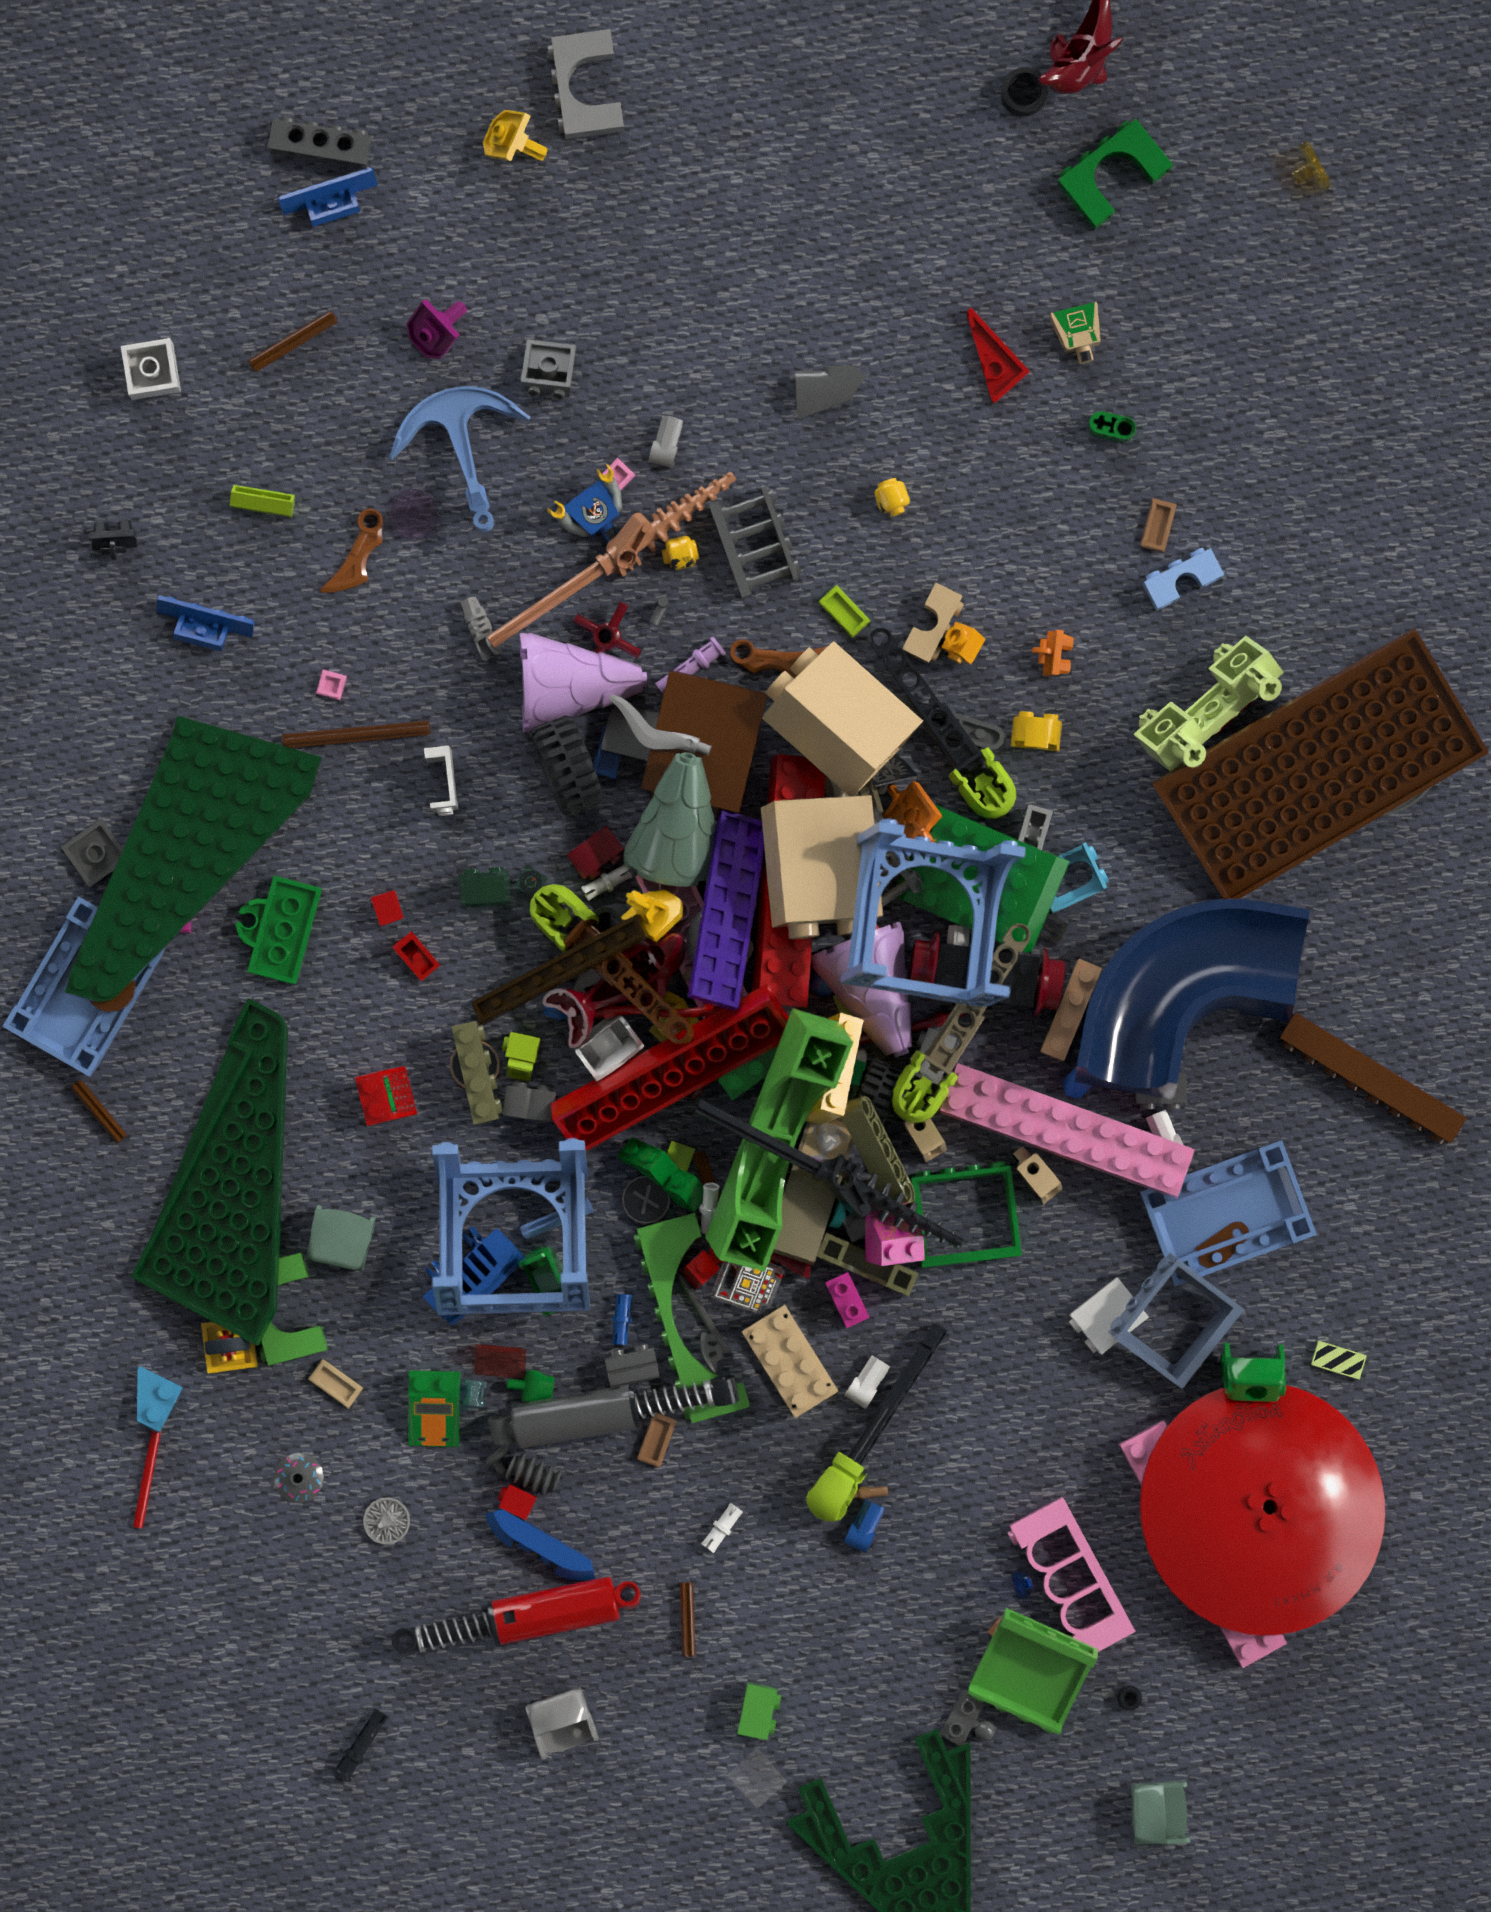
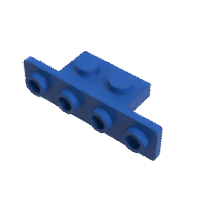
(331, 198)
(203, 625)

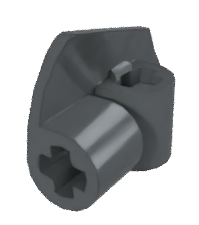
(825, 388)

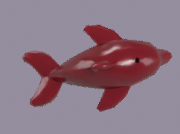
(1084, 56)
(650, 959)

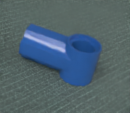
(862, 1530)

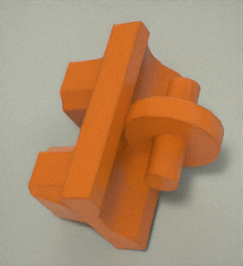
(1050, 653)

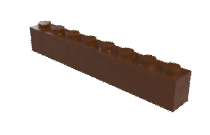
(1372, 1078)

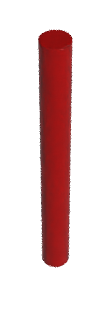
(146, 1479)

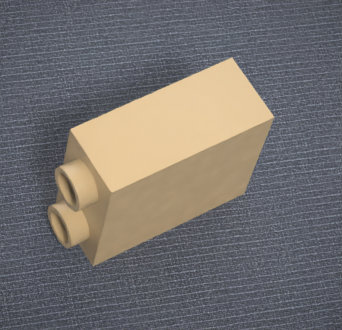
(839, 716)
(814, 862)

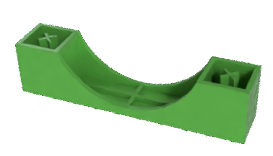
(751, 1202)

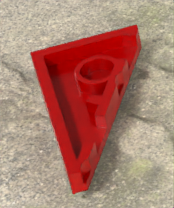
(998, 362)

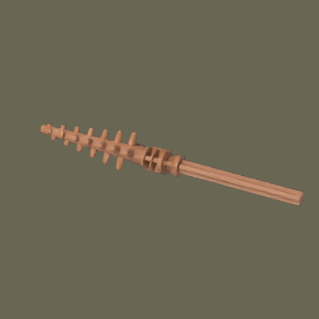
(620, 553)

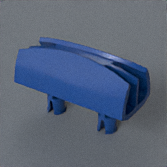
(482, 1268)

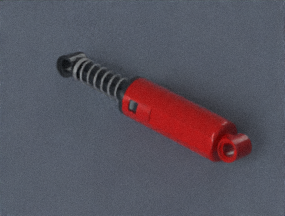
(528, 1616)

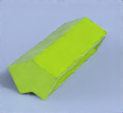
(262, 501)

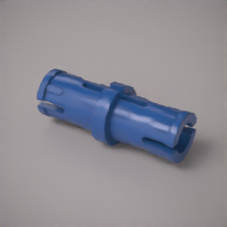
(621, 1319)

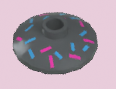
(310, 1471)

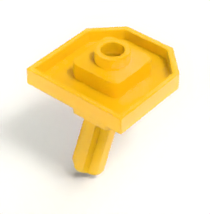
(508, 136)
(658, 910)

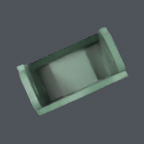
(340, 1238)
(1159, 1812)

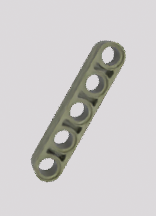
(876, 1148)

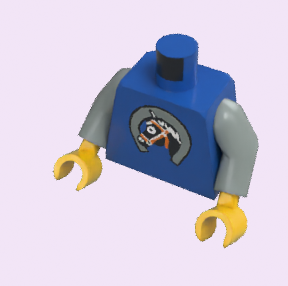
(593, 509)

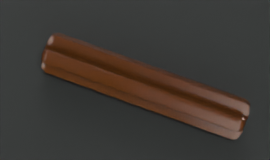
(98, 1111)
(687, 1619)

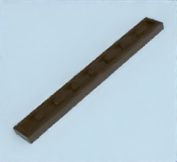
(560, 969)

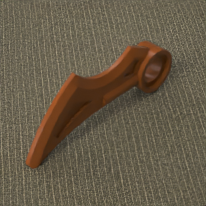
(354, 568)
(767, 659)

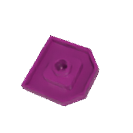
(433, 330)

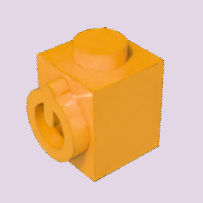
(962, 643)

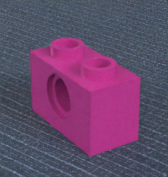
(847, 1300)

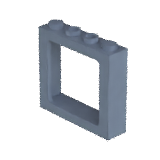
(1204, 1343)

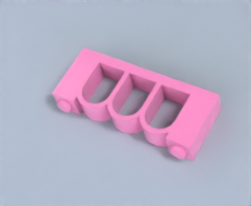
(1047, 1520)

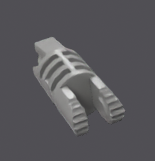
(479, 627)

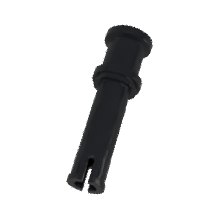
(354, 1755)

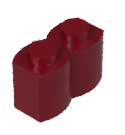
(596, 853)

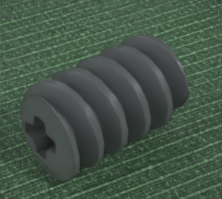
(533, 1474)

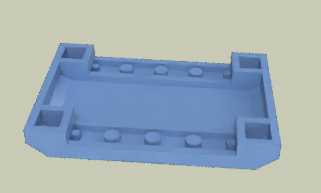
(62, 1022)
(1247, 1189)

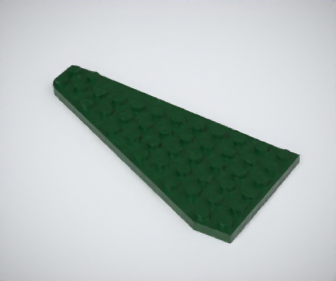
(198, 826)
(223, 1211)

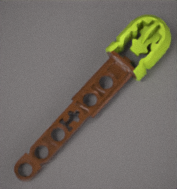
(548, 903)

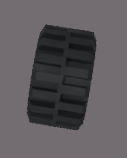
(879, 1086)

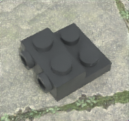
(548, 369)

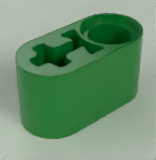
(1107, 420)

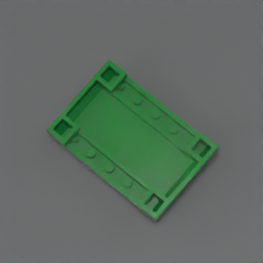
(1025, 893)

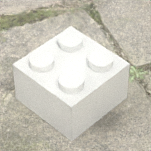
(150, 369)

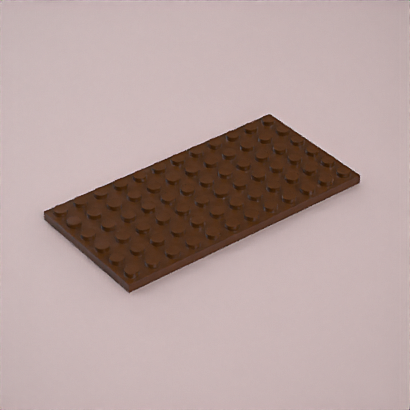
(1321, 766)

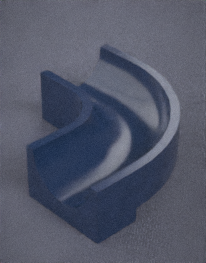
(1176, 974)

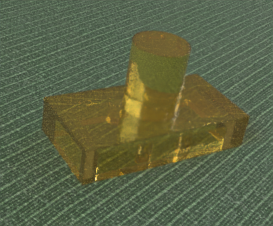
(1312, 168)

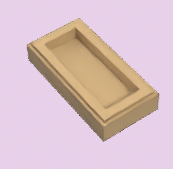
(335, 1383)

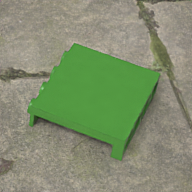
(1032, 1671)

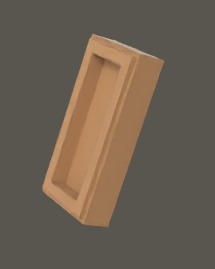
(1158, 525)
(656, 1439)

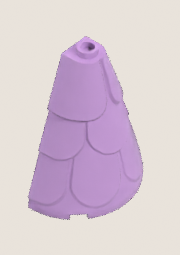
(571, 680)
(883, 1013)

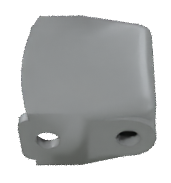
(561, 1722)

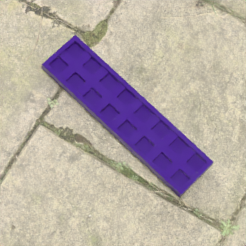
(727, 910)

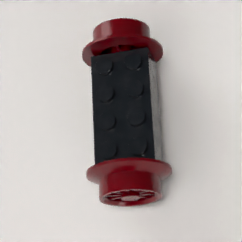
(1032, 979)

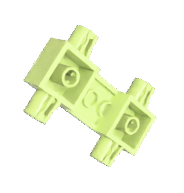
(1241, 675)

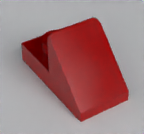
(416, 956)

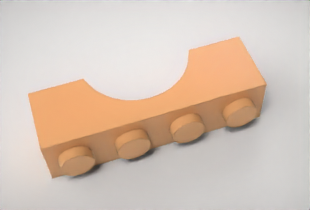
(1070, 1010)

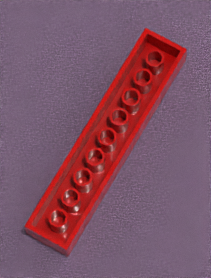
(777, 959)
(671, 1070)

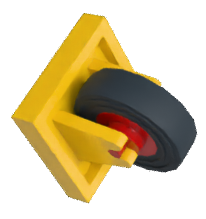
(226, 1350)

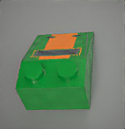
(434, 1408)

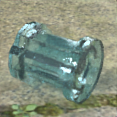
(474, 1393)

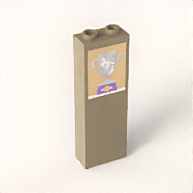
(807, 1201)

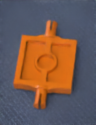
(912, 810)

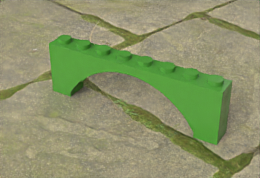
(663, 1249)

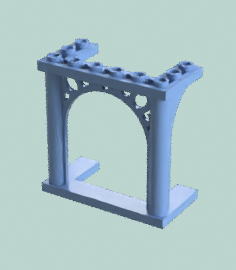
(992, 873)
(451, 1178)

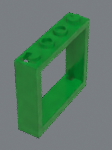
(972, 1171)

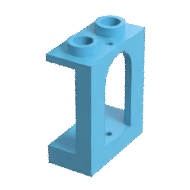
(1096, 884)

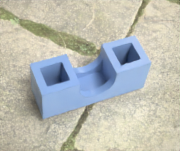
(1201, 566)

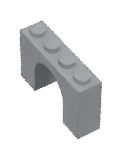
(570, 53)

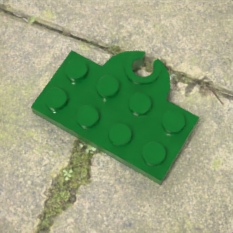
(280, 929)

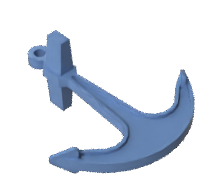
(452, 411)

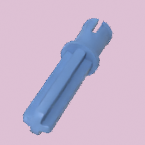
(548, 1222)

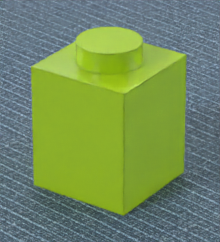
(521, 1047)

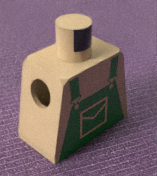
(1078, 330)

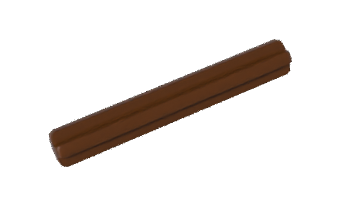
(293, 341)

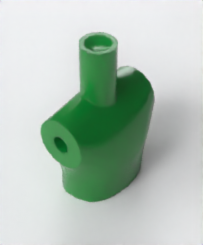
(534, 1386)

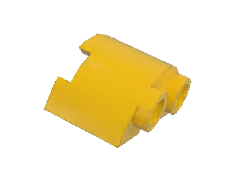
(1036, 731)

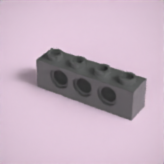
(356, 156)

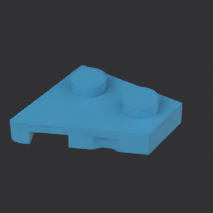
(154, 1399)

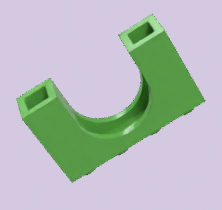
(285, 1346)

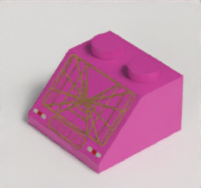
(889, 1244)

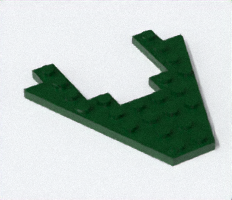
(922, 1878)

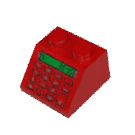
(386, 1096)

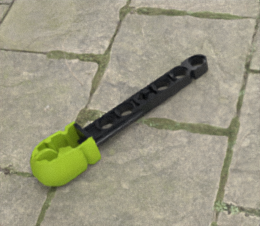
(960, 757)
(839, 1483)

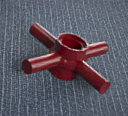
(612, 626)

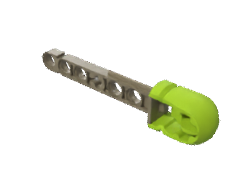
(939, 1055)

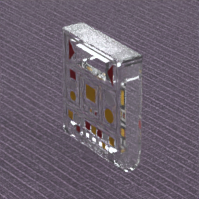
(750, 1287)

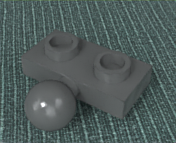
(964, 1718)

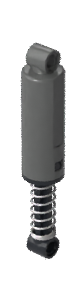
(602, 1411)

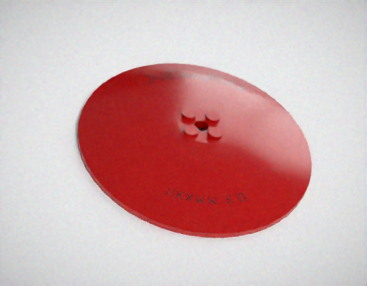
(1209, 1522)

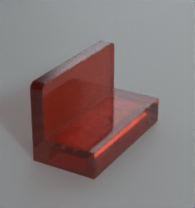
(500, 1361)

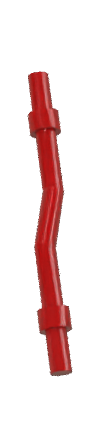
(610, 1011)

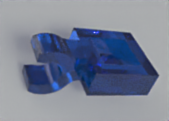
(1021, 1583)

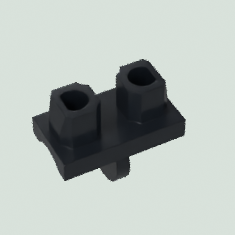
(113, 541)

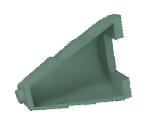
(676, 827)

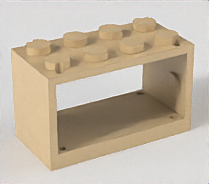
(789, 1361)

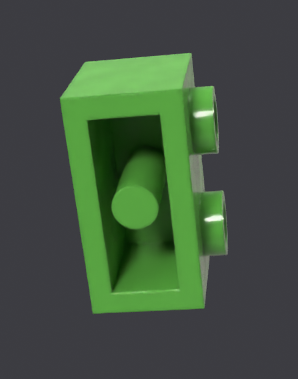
(758, 1710)

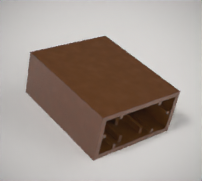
(721, 717)

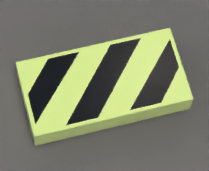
(1338, 1360)

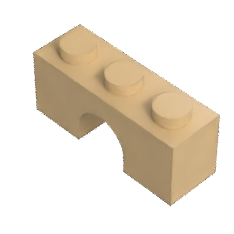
(924, 644)

